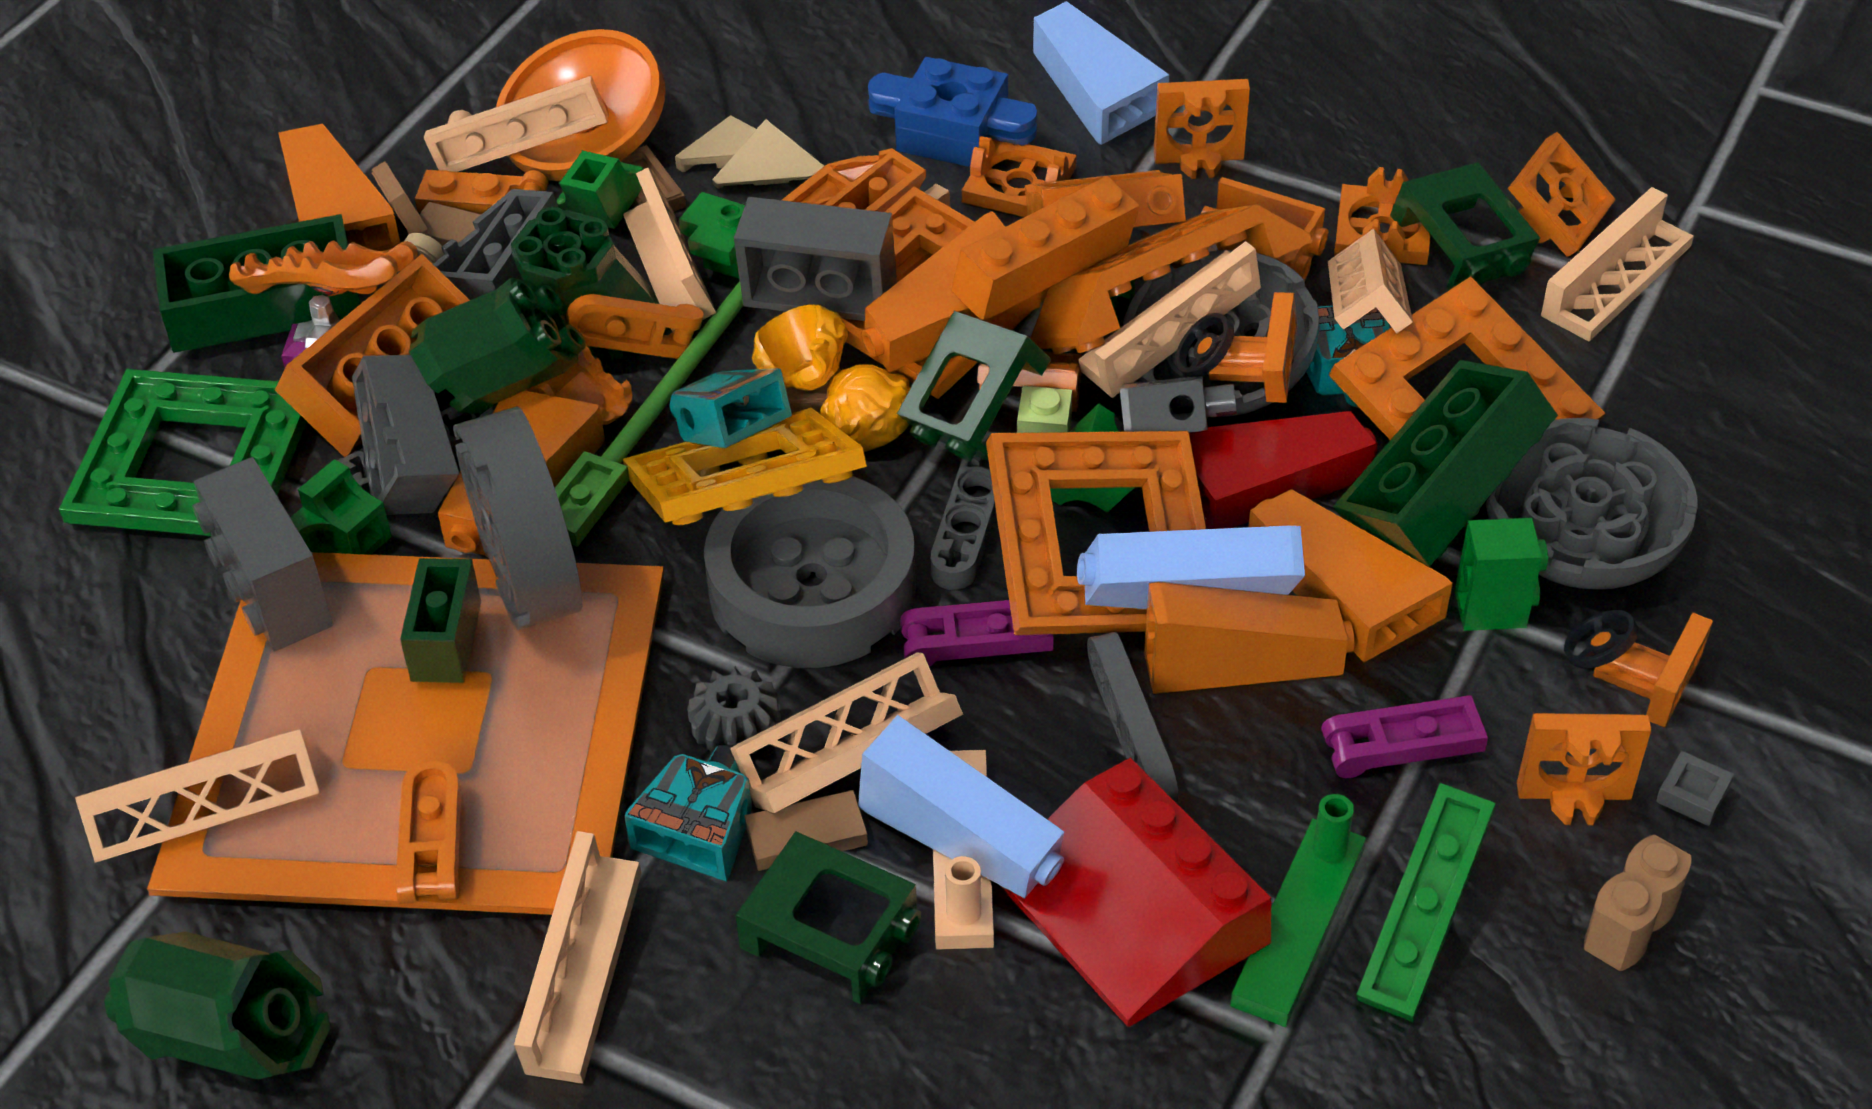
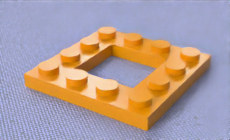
(685, 481)

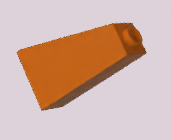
(331, 183)
(914, 312)
(563, 433)
(1375, 584)
(1240, 637)

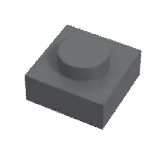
(1695, 788)

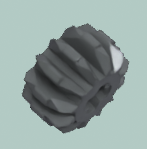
(732, 709)

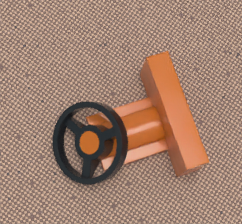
(1245, 357)
(1638, 667)

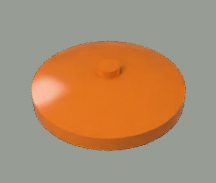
(626, 81)

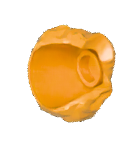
(803, 345)
(866, 404)

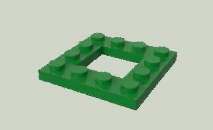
(105, 482)

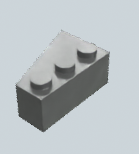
(485, 255)

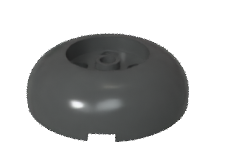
(1248, 315)
(1602, 503)

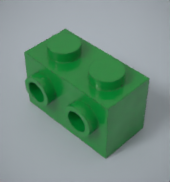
(1499, 573)

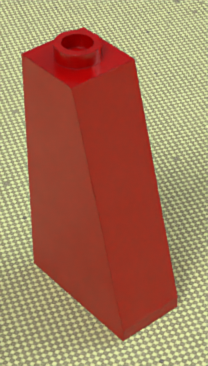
(1264, 459)

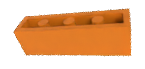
(1044, 248)

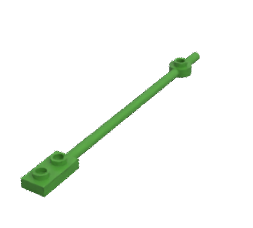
(597, 480)

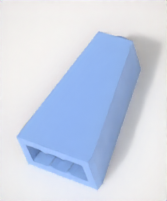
(1096, 72)
(1246, 559)
(956, 809)

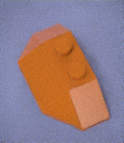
(861, 182)

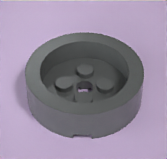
(518, 517)
(843, 533)

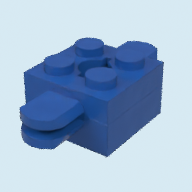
(949, 109)

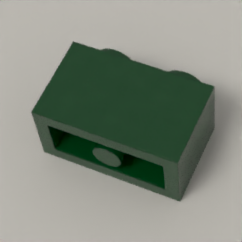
(441, 620)

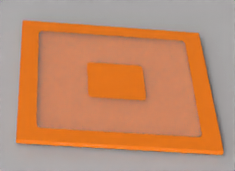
(532, 733)

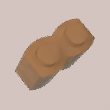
(1637, 902)

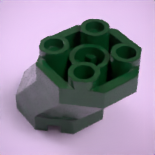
(577, 260)
(496, 345)
(218, 1005)

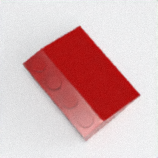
(1144, 896)

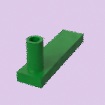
(1426, 902)
(1302, 914)

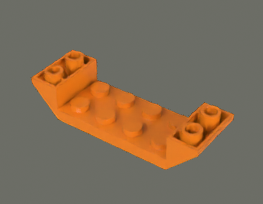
(1080, 307)

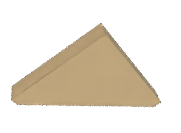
(716, 145)
(767, 159)

